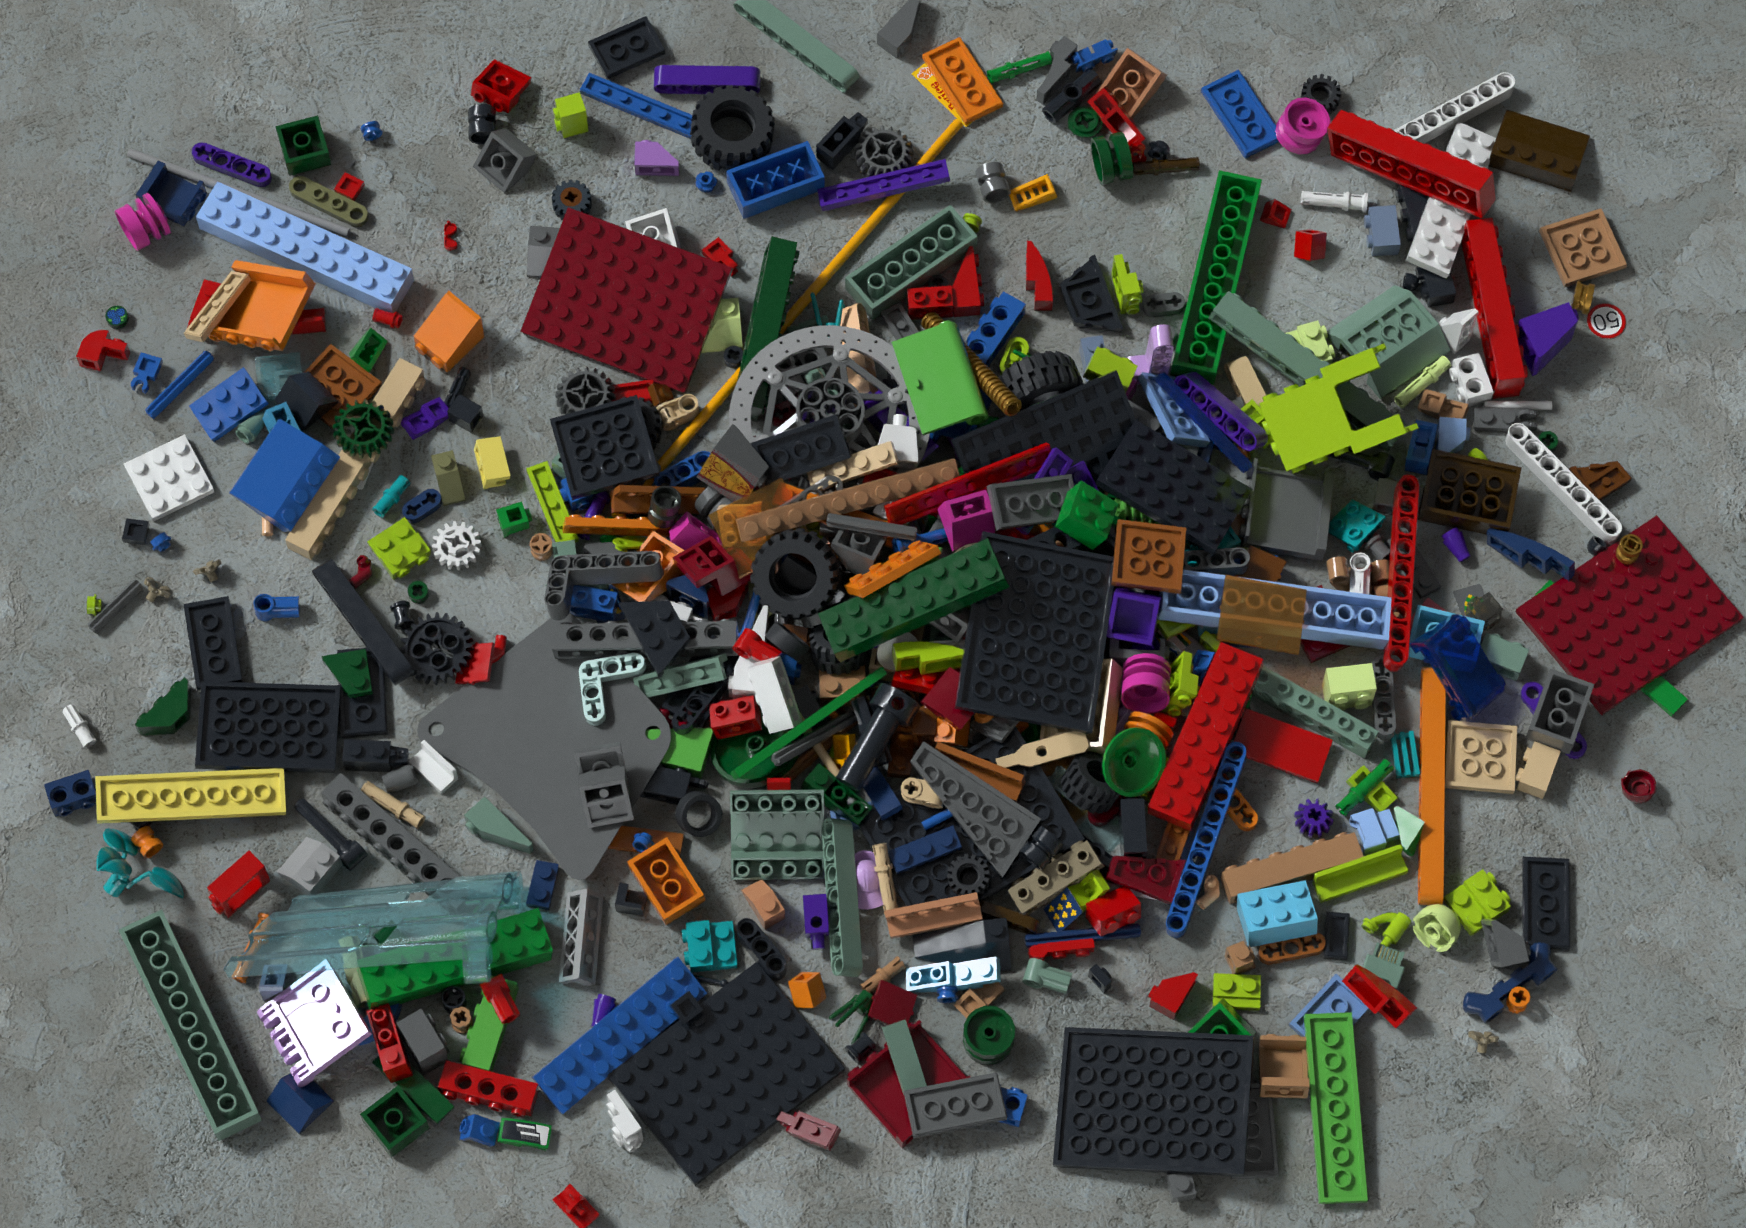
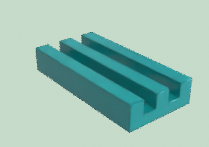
(1403, 736)

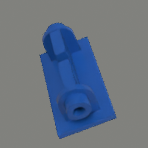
(1088, 60)

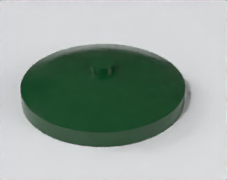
(735, 750)

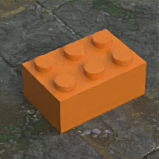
(666, 881)

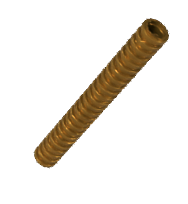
(986, 379)

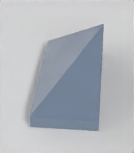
(271, 985)

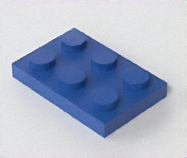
(228, 404)

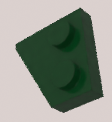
(350, 671)

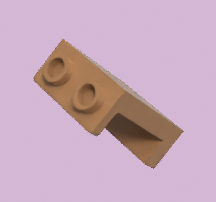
(1283, 1066)

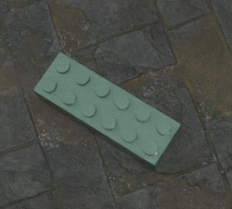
(911, 262)

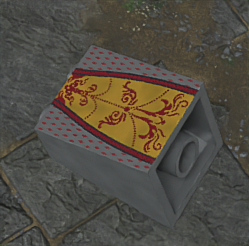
(734, 466)

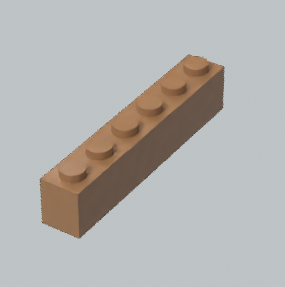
(1290, 867)

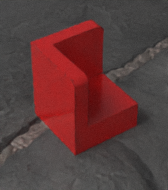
(1310, 244)

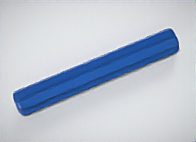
(179, 384)

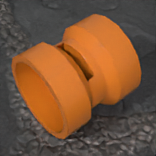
(145, 839)

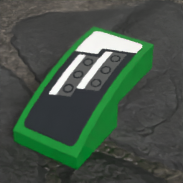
(525, 1133)

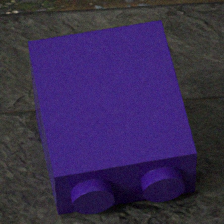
(1546, 335)

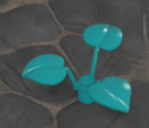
(111, 861)

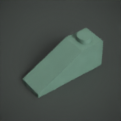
(495, 827)

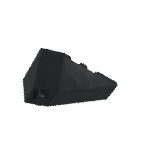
(966, 943)

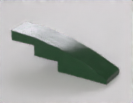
(422, 1094)

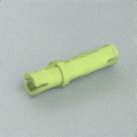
(1429, 376)

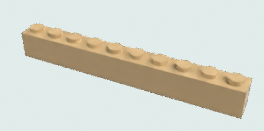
(342, 482)

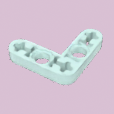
(595, 681)

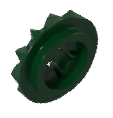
(1089, 115)

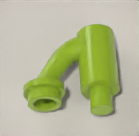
(1398, 924)

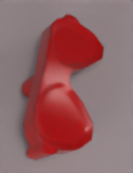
(449, 230)

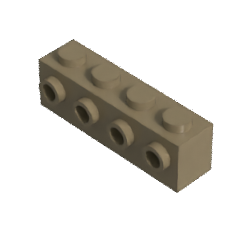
(1061, 873)

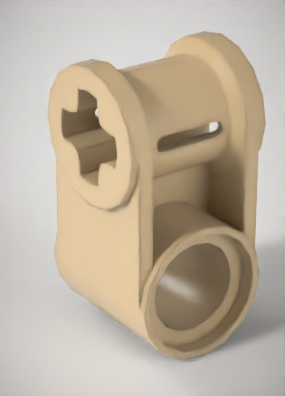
(676, 411)
(922, 795)

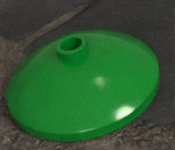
(1144, 762)

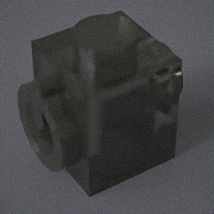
(1485, 609)

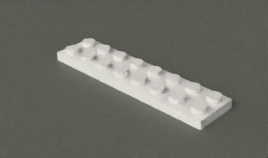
(1442, 224)

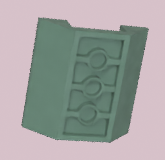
(1405, 328)
(776, 834)

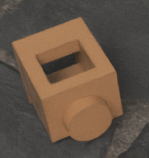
(1240, 958)

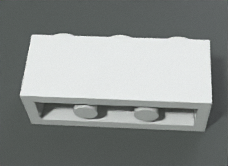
(774, 695)

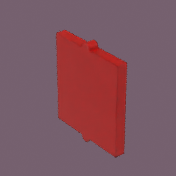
(479, 666)

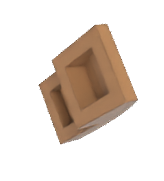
(1437, 406)
(979, 997)

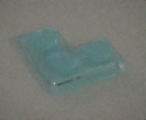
(273, 368)

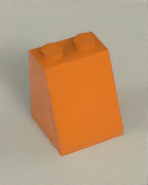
(449, 332)

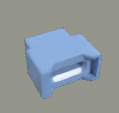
(1374, 829)

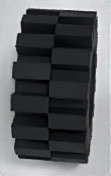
(1325, 85)
(968, 862)

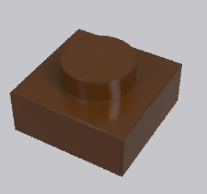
(660, 393)

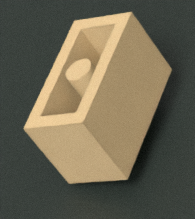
(1538, 769)

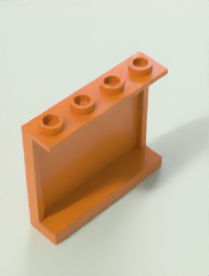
(265, 308)

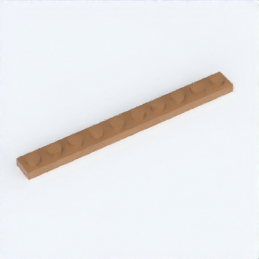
(845, 500)

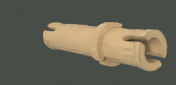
(401, 809)
(883, 869)

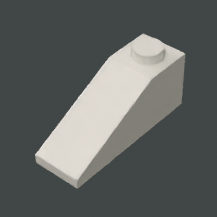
(1458, 328)

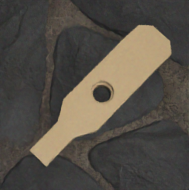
(1056, 747)

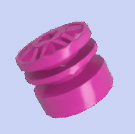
(142, 221)
(1146, 683)

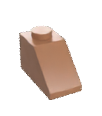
(764, 903)

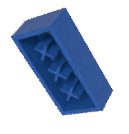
(775, 179)

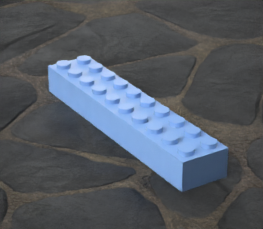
(305, 248)
(1328, 613)

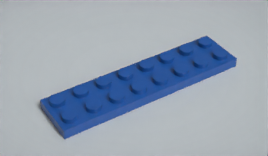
(616, 1036)

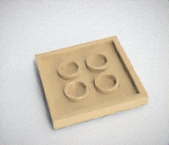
(1480, 757)

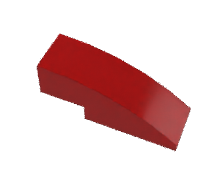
(1115, 116)
(1038, 279)
(1379, 995)

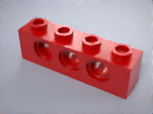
(456, 1073)

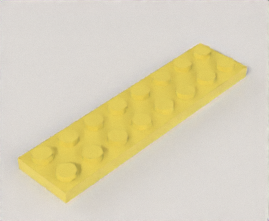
(190, 795)

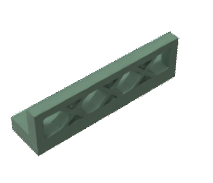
(682, 676)

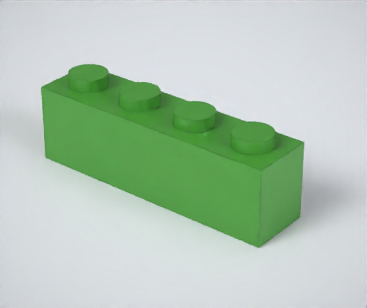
(486, 1034)

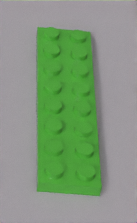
(1335, 1108)

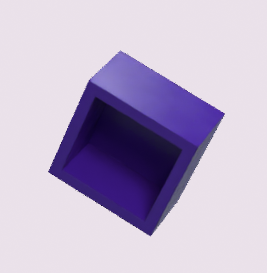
(1134, 616)

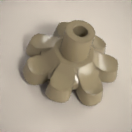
(209, 570)
(156, 589)
(1483, 1039)

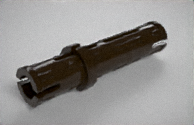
(1165, 166)

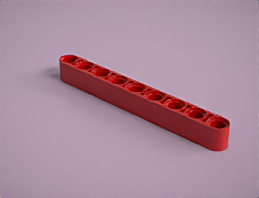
(1403, 562)

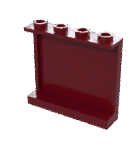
(879, 1087)

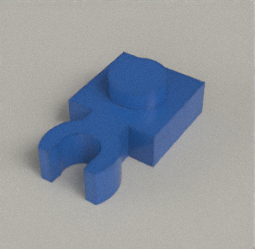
(145, 370)

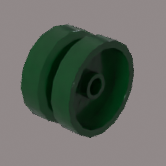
(1111, 158)
(1000, 1032)

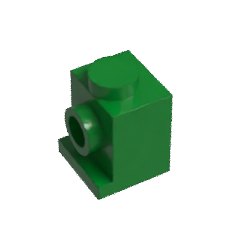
(509, 513)

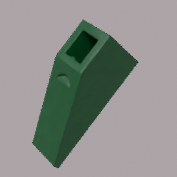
(837, 795)

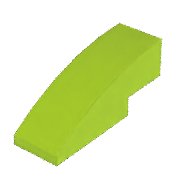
(926, 656)

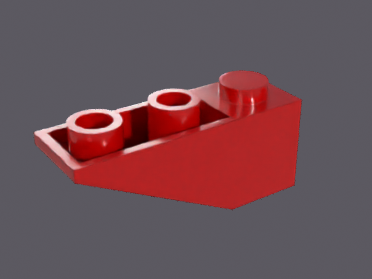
(965, 288)
(389, 1043)

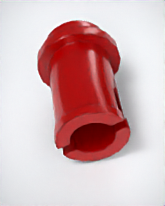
(392, 319)

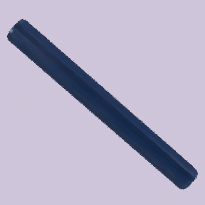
(1126, 931)

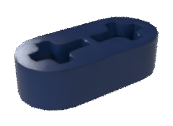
(421, 506)

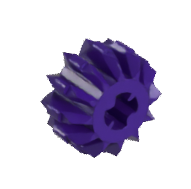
(1309, 824)

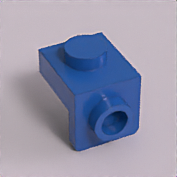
(577, 504)
(479, 1129)

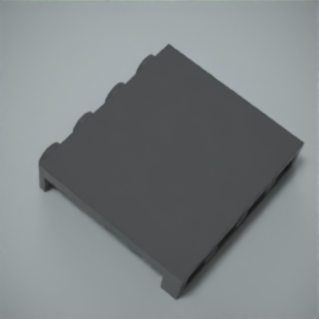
(1287, 512)

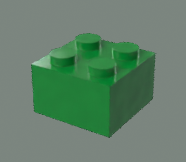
(1087, 515)

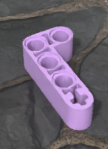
(1158, 352)

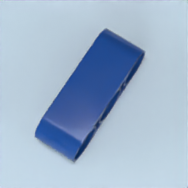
(689, 465)

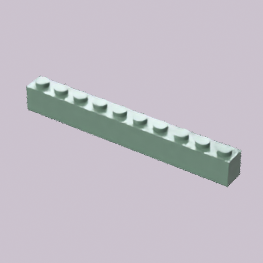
(1293, 359)

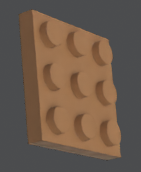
(1583, 247)

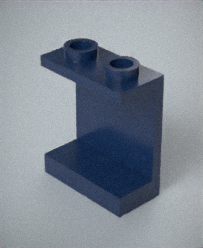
(174, 195)

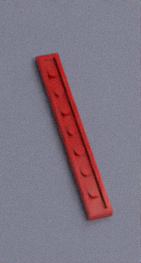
(1002, 471)

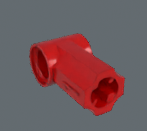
(752, 646)
(499, 996)

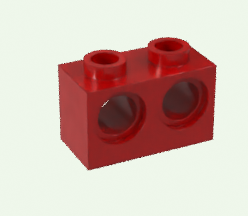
(930, 299)

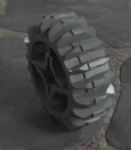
(883, 143)
(568, 392)

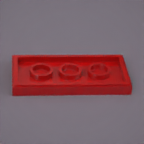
(1283, 745)

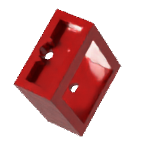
(237, 884)

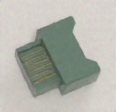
(1386, 964)

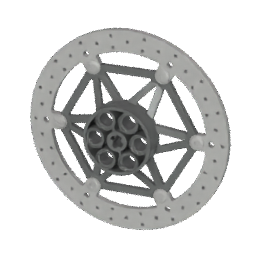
(824, 337)

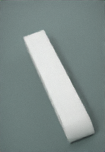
(1457, 108)
(1564, 493)

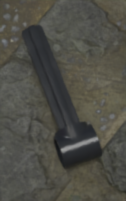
(1378, 466)
(349, 851)

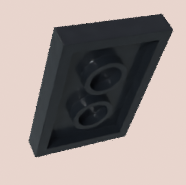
(626, 47)

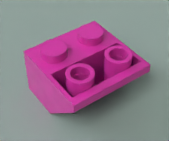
(967, 518)

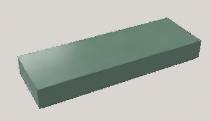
(904, 1056)

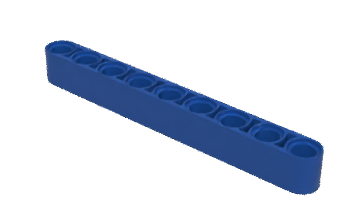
(1201, 849)

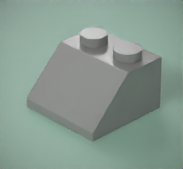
(310, 866)

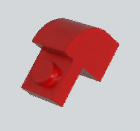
(99, 345)

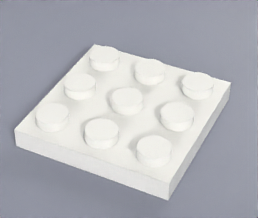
(169, 478)

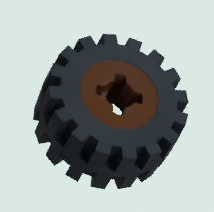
(563, 197)

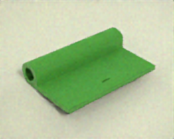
(945, 375)

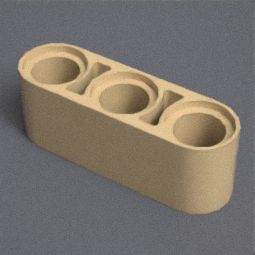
(1244, 380)

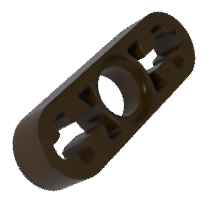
(1014, 919)

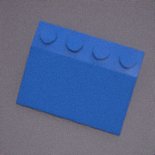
(284, 475)

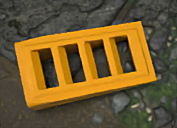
(1035, 200)

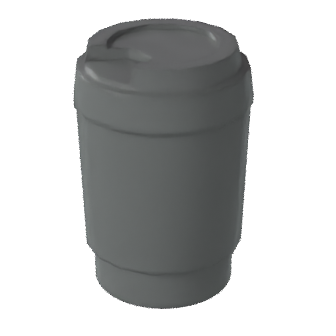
(400, 779)

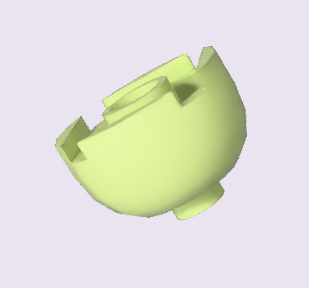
(1437, 927)

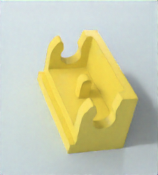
(491, 462)

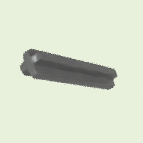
(115, 606)

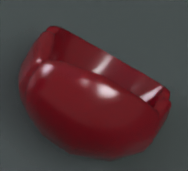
(1638, 786)

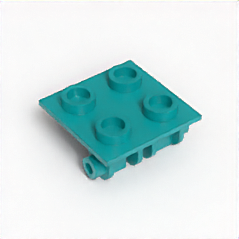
(1355, 524)

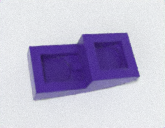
(426, 419)

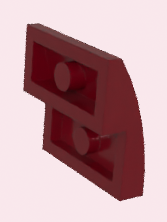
(942, 700)

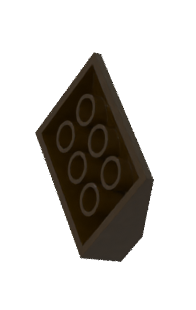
(1538, 150)
(1469, 492)

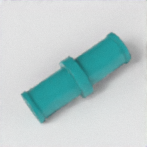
(391, 496)

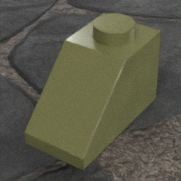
(448, 478)

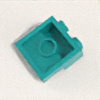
(709, 946)

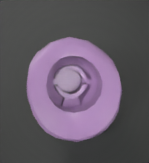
(867, 881)

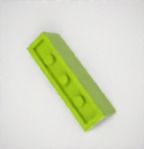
(1359, 873)

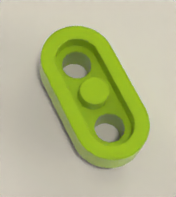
(1009, 357)

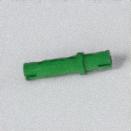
(996, 75)
(1357, 794)

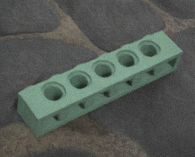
(1314, 712)

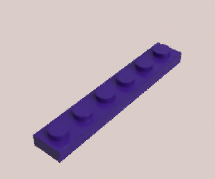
(883, 185)

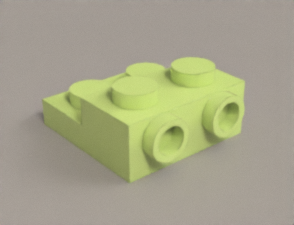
(1313, 337)

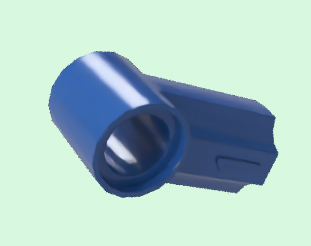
(279, 607)

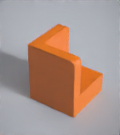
(807, 989)

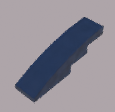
(1524, 551)

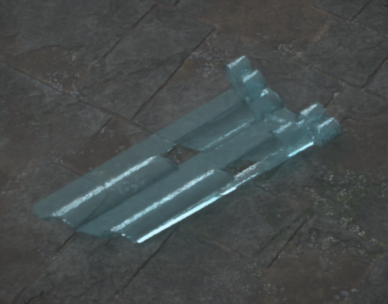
(331, 927)

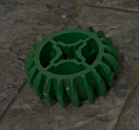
(350, 420)

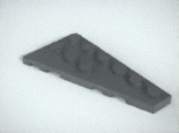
(985, 814)

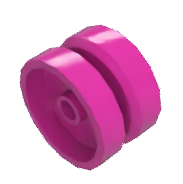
(1302, 126)

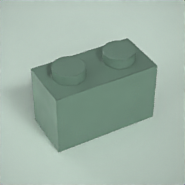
(1504, 656)

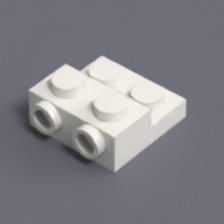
(625, 1127)

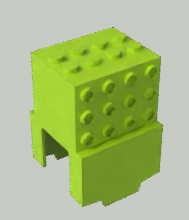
(1311, 419)

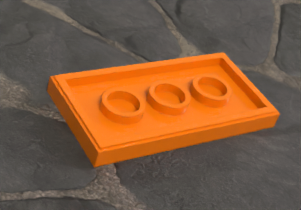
(962, 80)

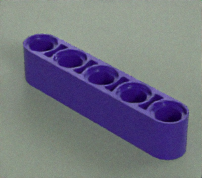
(704, 79)
(1230, 412)

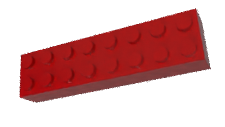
(1412, 163)
(1495, 314)
(1205, 736)

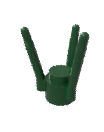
(861, 1004)

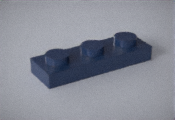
(925, 849)

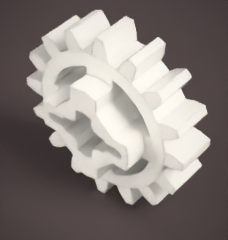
(457, 554)

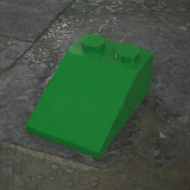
(1222, 1020)

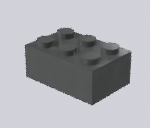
(1559, 711)

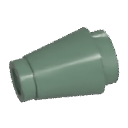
(250, 428)

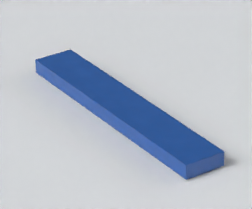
(637, 104)

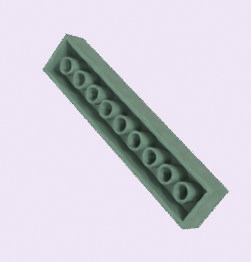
(190, 1025)

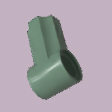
(1040, 974)

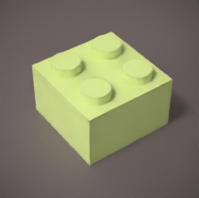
(1350, 686)

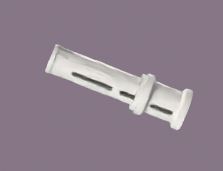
(1345, 201)

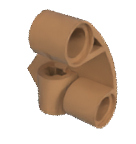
(1340, 576)

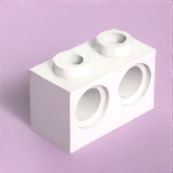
(1476, 379)

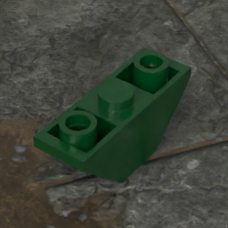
(168, 712)

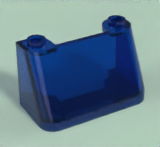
(1460, 666)

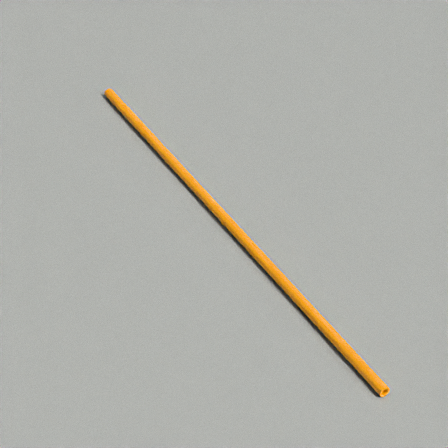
(803, 301)

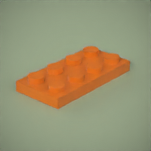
(895, 567)

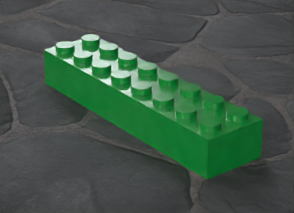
(518, 943)

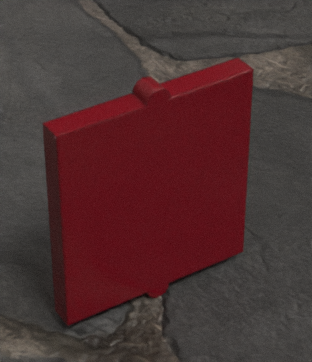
(891, 1003)

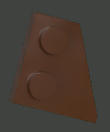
(1602, 478)

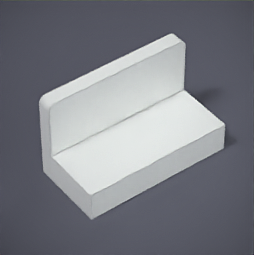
(434, 768)

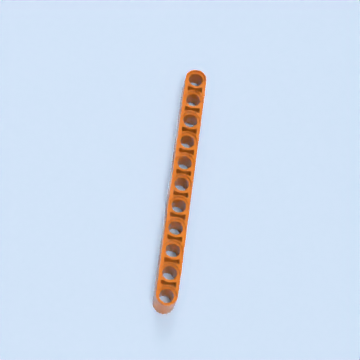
(1431, 789)

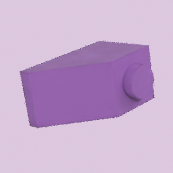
(654, 160)

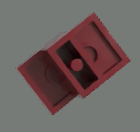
(712, 564)

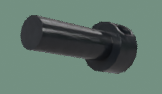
(877, 734)

